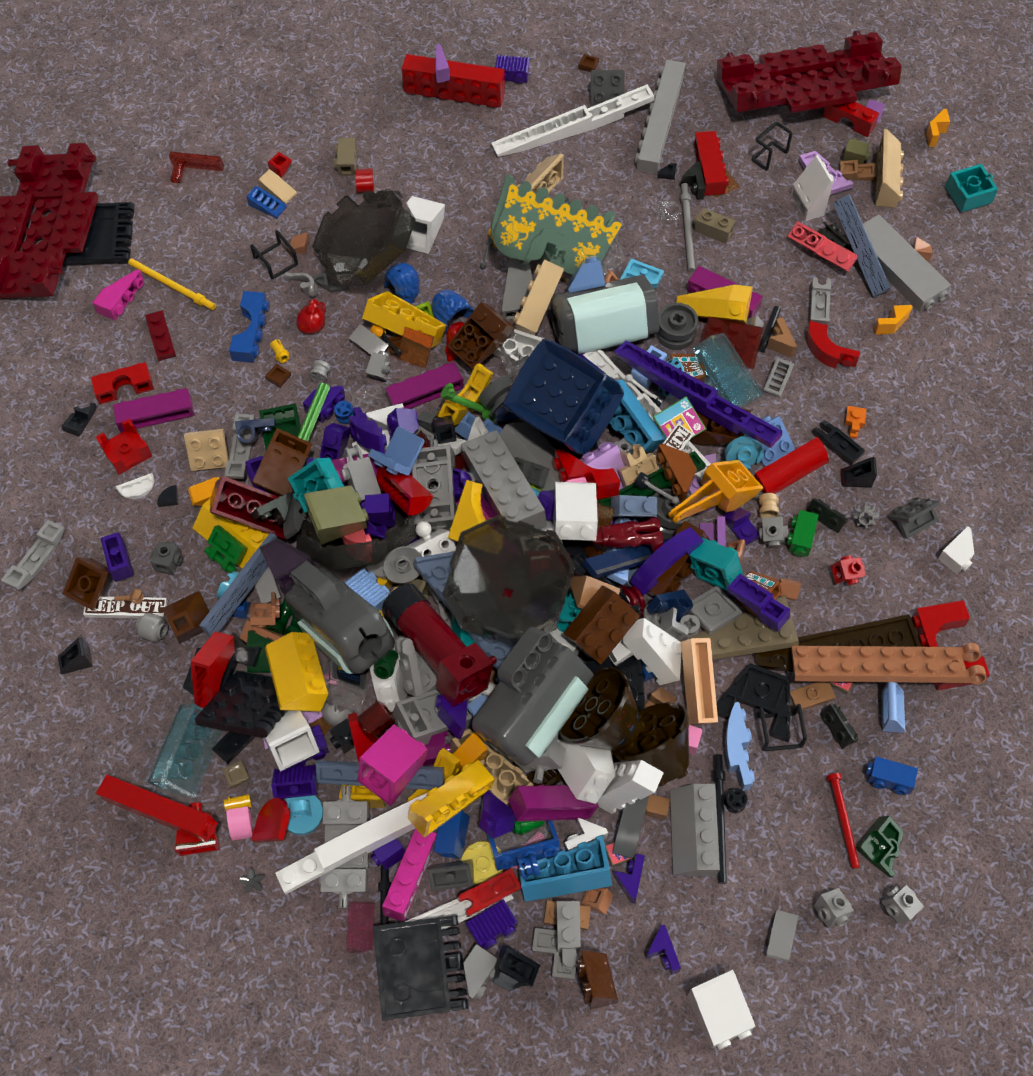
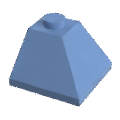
(587, 275)

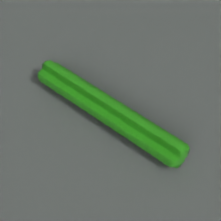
(314, 411)

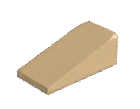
(276, 186)

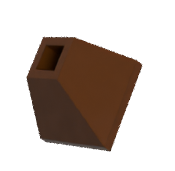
(186, 616)

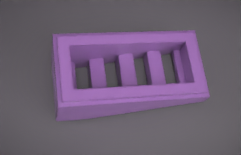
(441, 67)

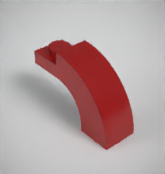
(826, 350)

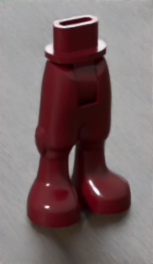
(627, 535)

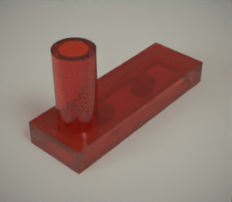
(197, 161)

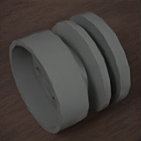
(494, 395)

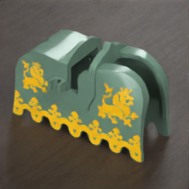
(537, 226)

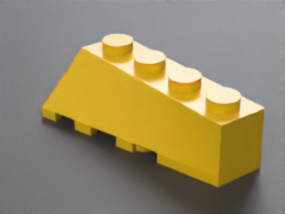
(450, 798)

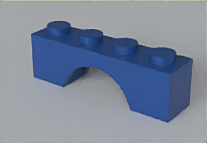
(245, 345)

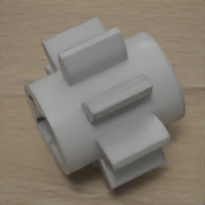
(871, 515)

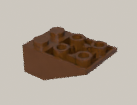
(480, 335)
(714, 432)
(281, 460)
(597, 979)

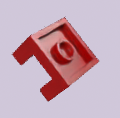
(125, 449)

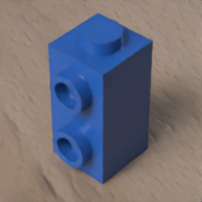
(891, 775)
(452, 836)

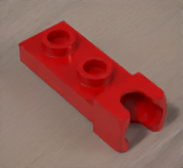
(490, 891)

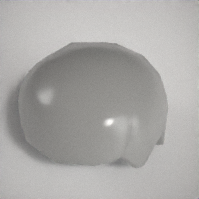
(333, 715)

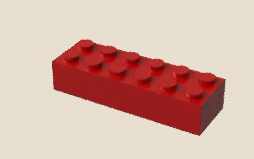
(466, 84)

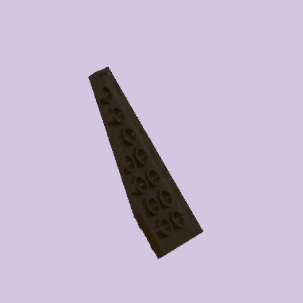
(887, 632)

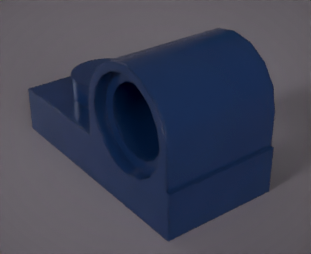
(264, 425)
(676, 599)

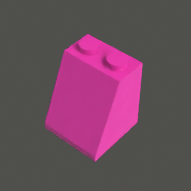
(391, 764)

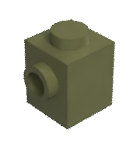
(857, 151)

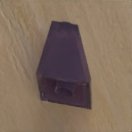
(283, 559)

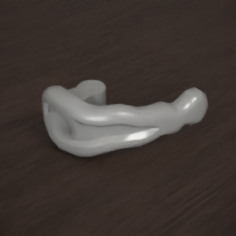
(307, 287)

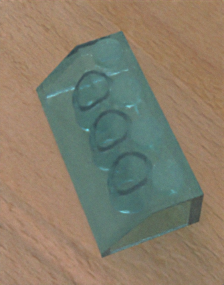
(727, 370)
(184, 754)

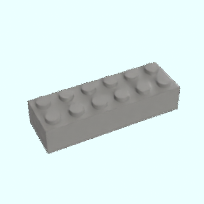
(502, 480)

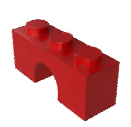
(863, 118)
(107, 384)

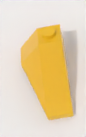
(724, 302)

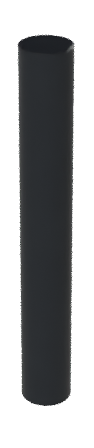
(769, 329)

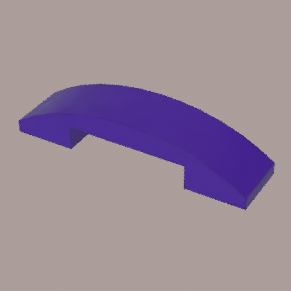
(664, 558)

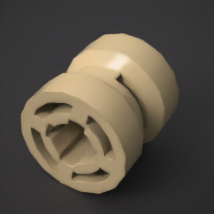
(768, 505)

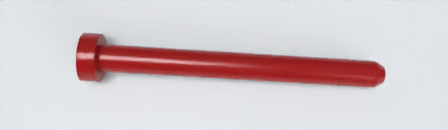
(842, 812)

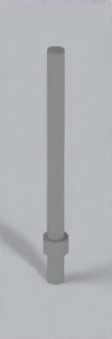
(686, 200)

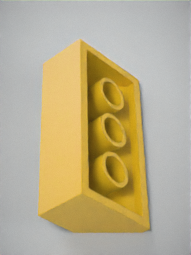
(248, 536)
(296, 673)

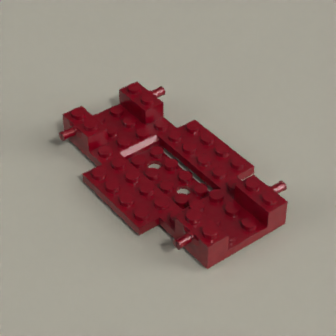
(847, 71)
(52, 185)

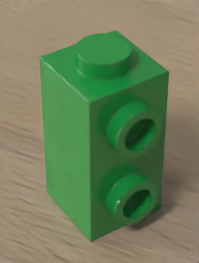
(803, 533)

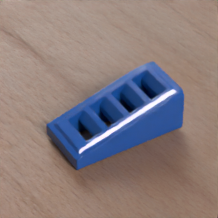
(258, 194)

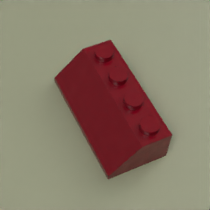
(236, 502)

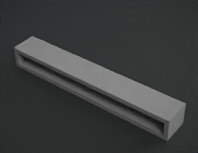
(661, 116)

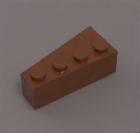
(671, 578)

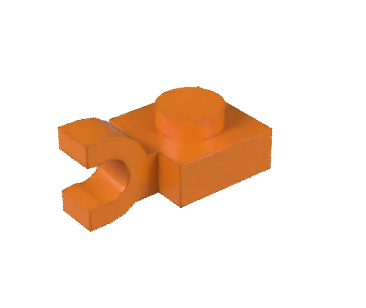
(855, 419)

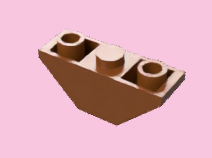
(677, 469)

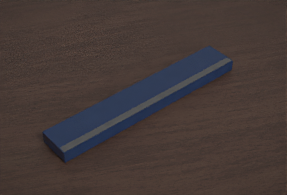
(617, 560)

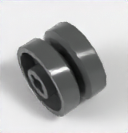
(677, 326)
(664, 506)

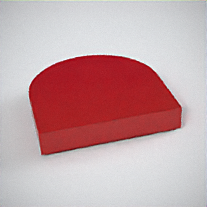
(271, 822)

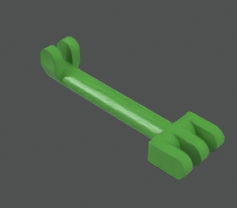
(449, 393)

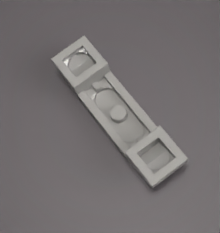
(239, 451)
(36, 557)

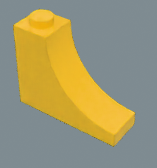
(469, 510)

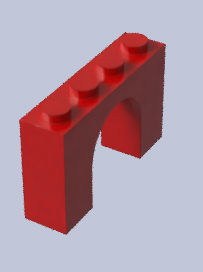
(941, 617)

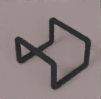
(767, 147)
(260, 254)
(760, 714)

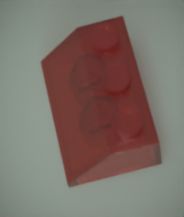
(742, 336)

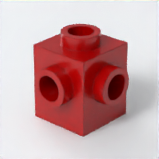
(848, 570)

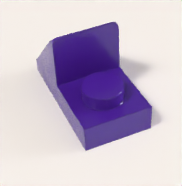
(740, 525)
(628, 882)
(663, 944)

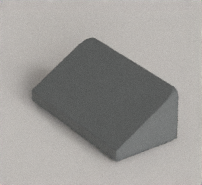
(451, 875)

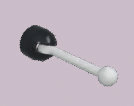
(657, 398)

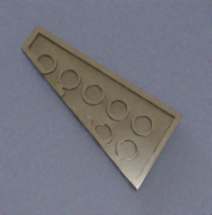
(749, 636)

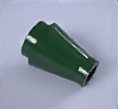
(385, 665)

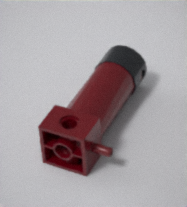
(459, 668)

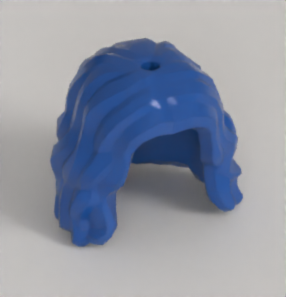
(404, 280)
(447, 304)

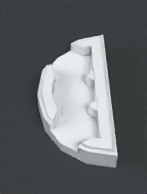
(137, 488)

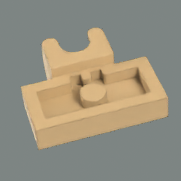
(636, 463)

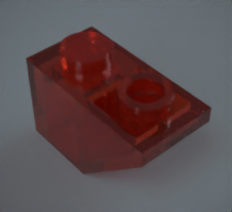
(376, 719)

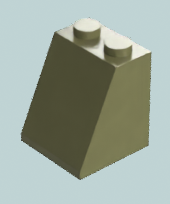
(335, 512)

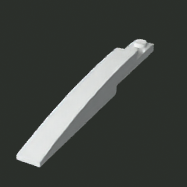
(573, 122)
(605, 364)
(348, 846)

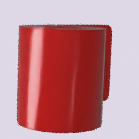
(364, 180)

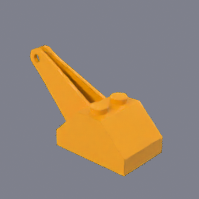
(728, 486)

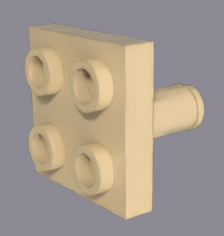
(206, 449)

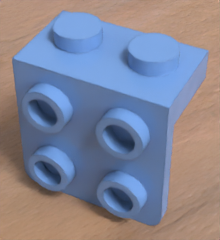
(781, 447)
(400, 453)

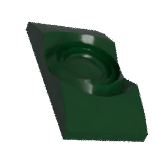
(286, 420)

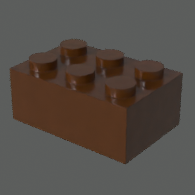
(601, 624)

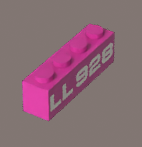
(409, 876)

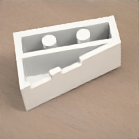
(656, 649)

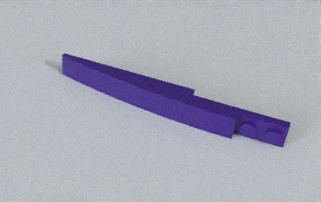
(701, 396)

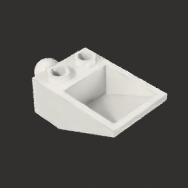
(433, 544)

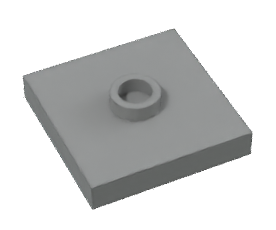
(714, 610)

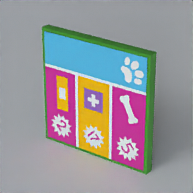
(682, 413)

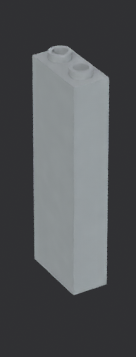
(905, 266)
(530, 444)

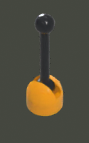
(381, 332)

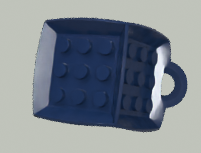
(562, 397)

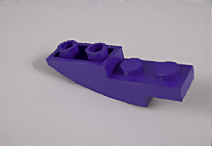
(366, 431)

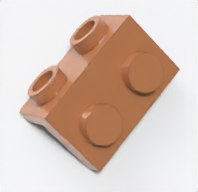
(265, 613)

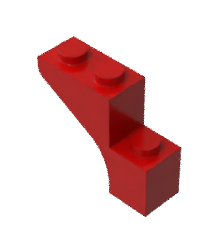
(571, 468)

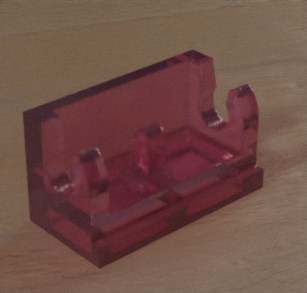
(359, 928)

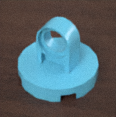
(746, 450)
(305, 814)

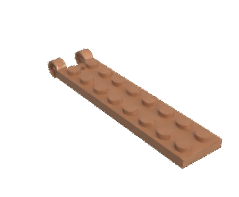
(887, 664)

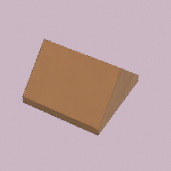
(586, 587)

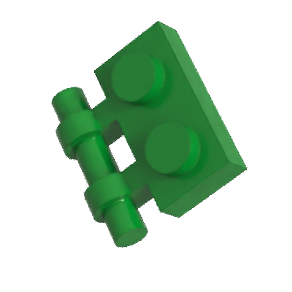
(227, 545)

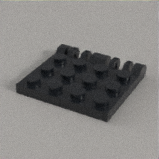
(105, 236)
(243, 706)
(415, 968)

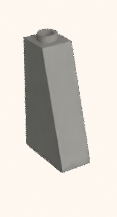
(515, 288)

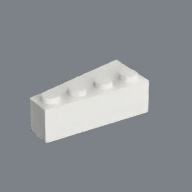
(519, 345)
(630, 782)

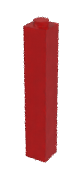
(157, 808)

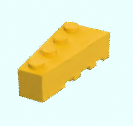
(396, 314)

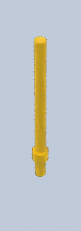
(197, 298)

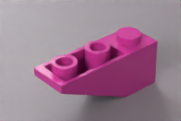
(116, 296)

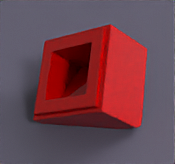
(279, 164)

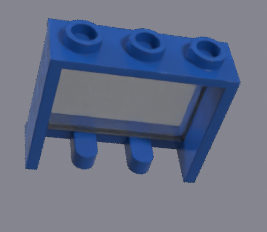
(509, 847)

